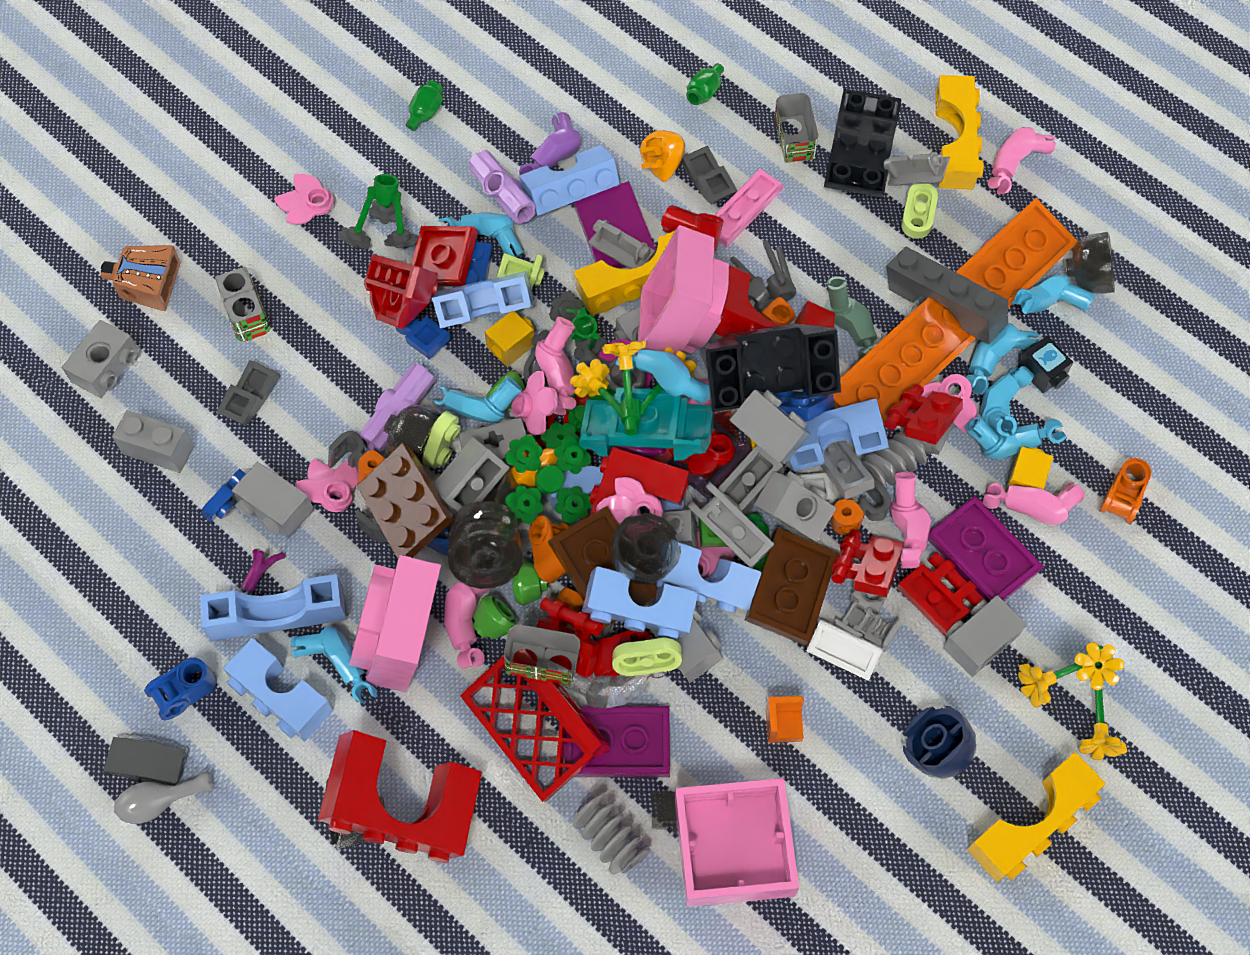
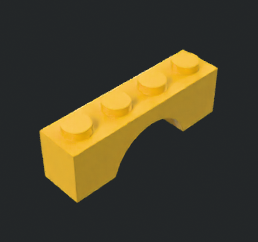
(956, 104)
(606, 286)
(1006, 845)

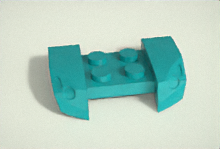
(665, 424)

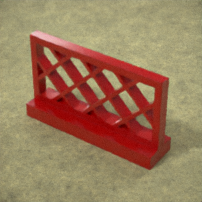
(561, 706)

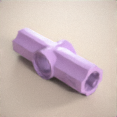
(502, 187)
(407, 392)

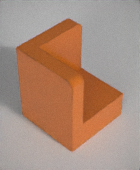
(784, 719)

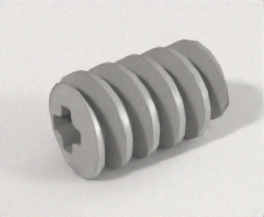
(900, 455)
(609, 836)

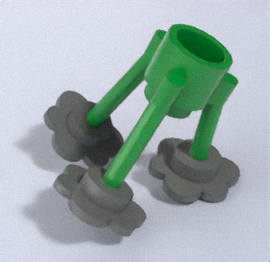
(385, 208)
(585, 325)

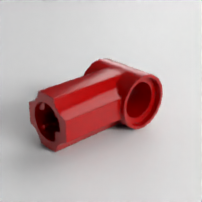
(702, 222)

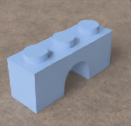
(552, 189)
(483, 297)
(853, 423)
(729, 584)
(609, 599)
(298, 710)

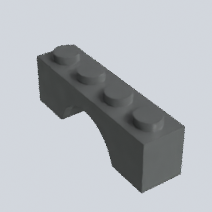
(974, 306)

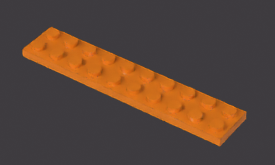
(932, 334)

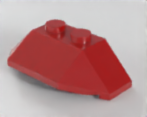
(398, 290)

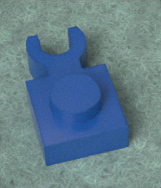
(425, 336)
(221, 502)

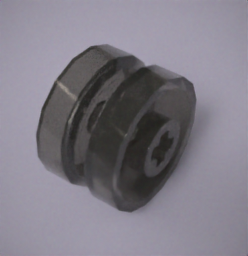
(484, 545)

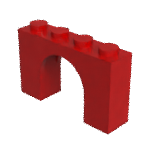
(741, 316)
(656, 478)
(354, 803)

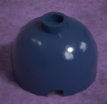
(940, 742)

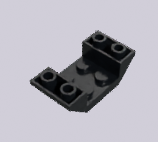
(862, 143)
(772, 360)

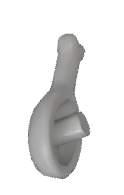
(149, 800)

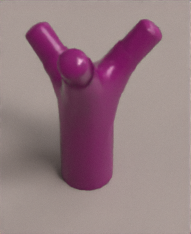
(643, 451)
(257, 569)

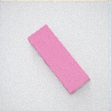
(747, 205)

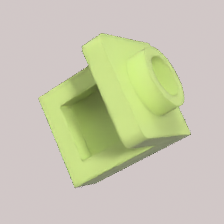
(511, 265)

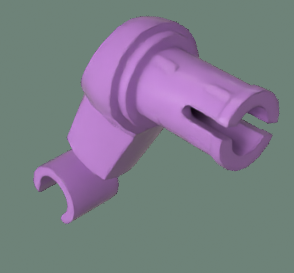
(556, 146)

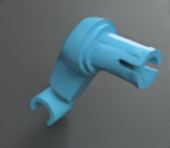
(491, 225)
(1052, 290)
(988, 355)
(670, 374)
(996, 399)
(481, 409)
(1001, 447)
(338, 651)

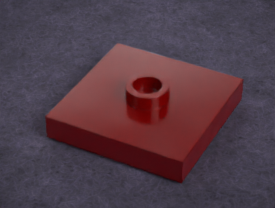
(446, 252)

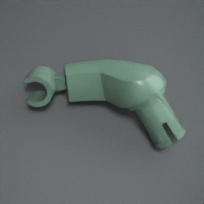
(851, 315)

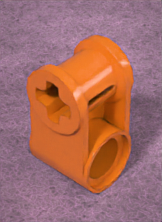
(1125, 495)
(545, 561)

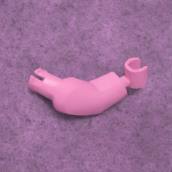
(1014, 149)
(556, 364)
(1035, 502)
(910, 519)
(458, 615)

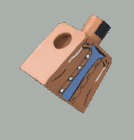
(144, 274)

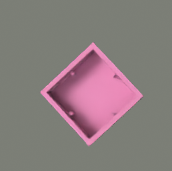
(683, 294)
(395, 622)
(736, 842)

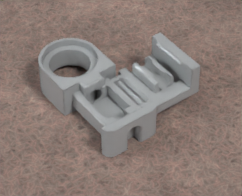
(868, 621)

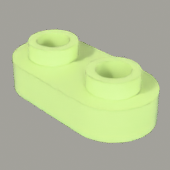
(919, 212)
(441, 436)
(647, 657)

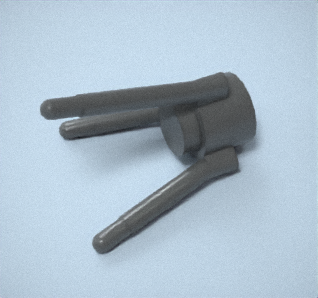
(780, 283)

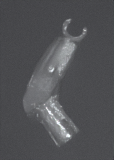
(611, 691)

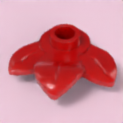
(708, 461)

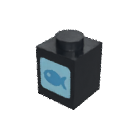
(1047, 364)

